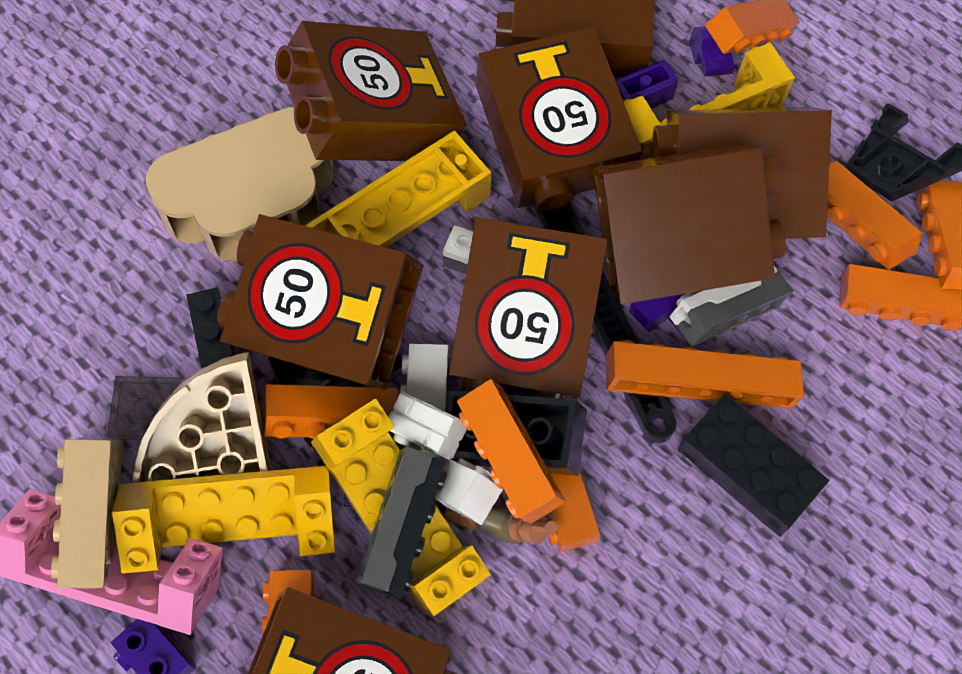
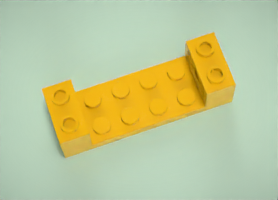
(760, 83)
(411, 194)
(362, 462)
(222, 510)

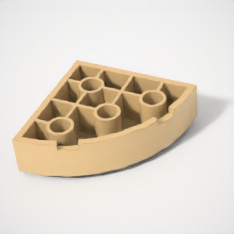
(206, 427)
(86, 517)

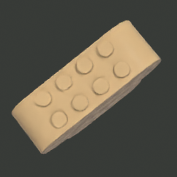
(231, 177)

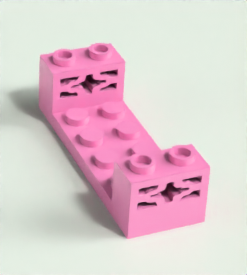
(166, 597)

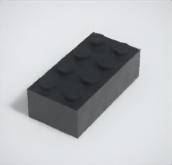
(552, 424)
(753, 465)

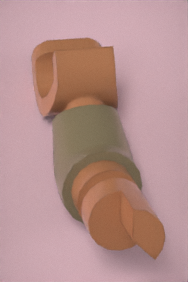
(505, 527)

